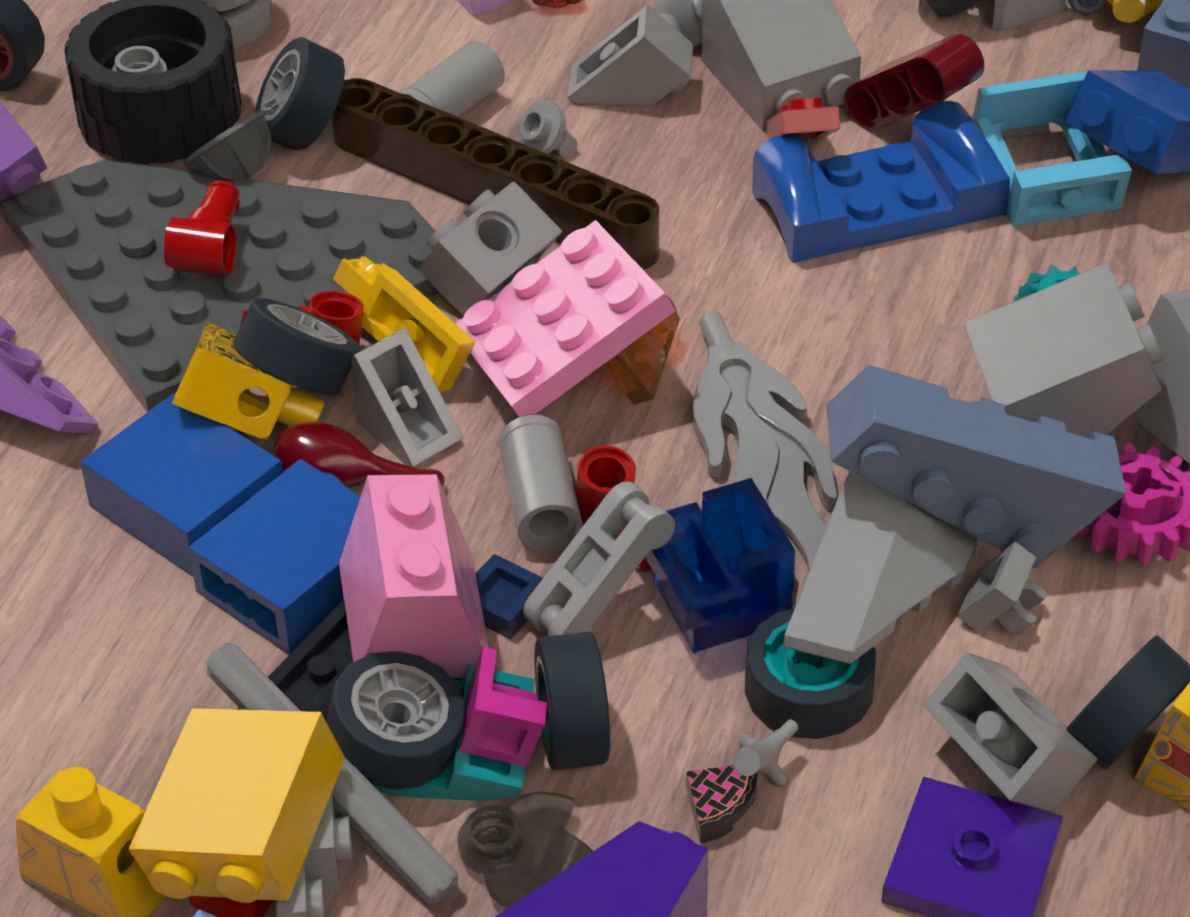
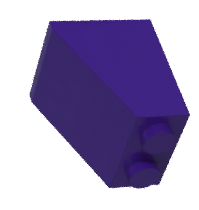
(629, 876)

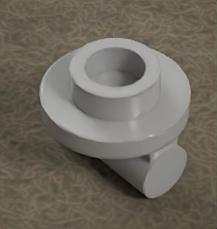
(545, 130)

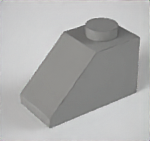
(633, 64)

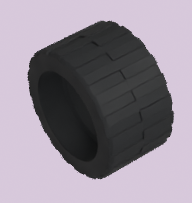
(159, 113)

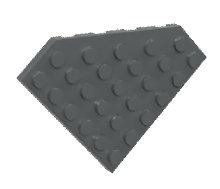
(103, 251)

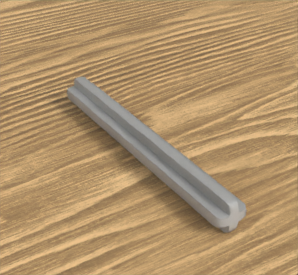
(352, 794)

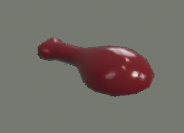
(337, 453)

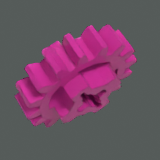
(1151, 514)

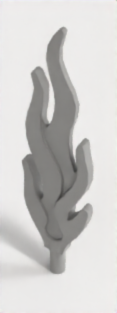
(771, 440)

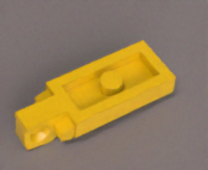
(396, 304)

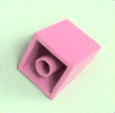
(411, 575)

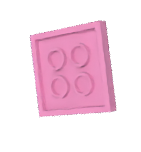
(563, 319)

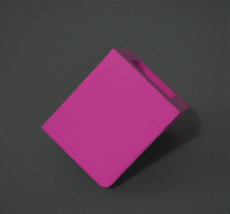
(498, 718)

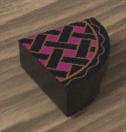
(719, 799)

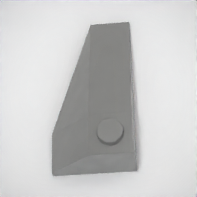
(872, 569)

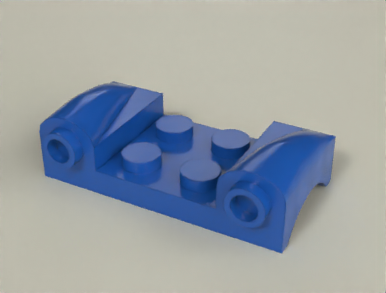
(882, 193)

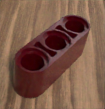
(915, 81)

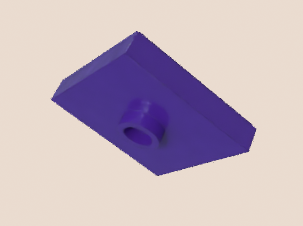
(970, 855)

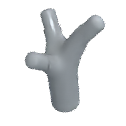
(764, 753)

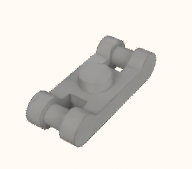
(598, 562)

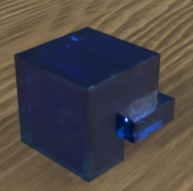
(724, 566)

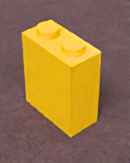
(238, 804)

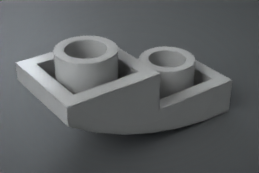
(321, 867)

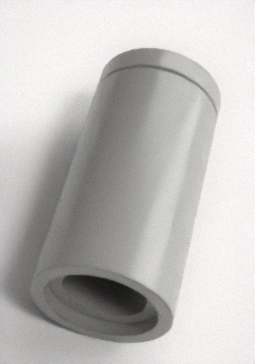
(460, 80)
(539, 482)

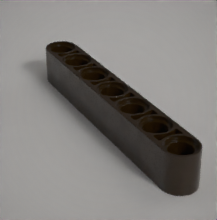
(470, 159)

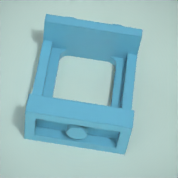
(1059, 190)

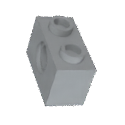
(514, 238)
(1009, 732)

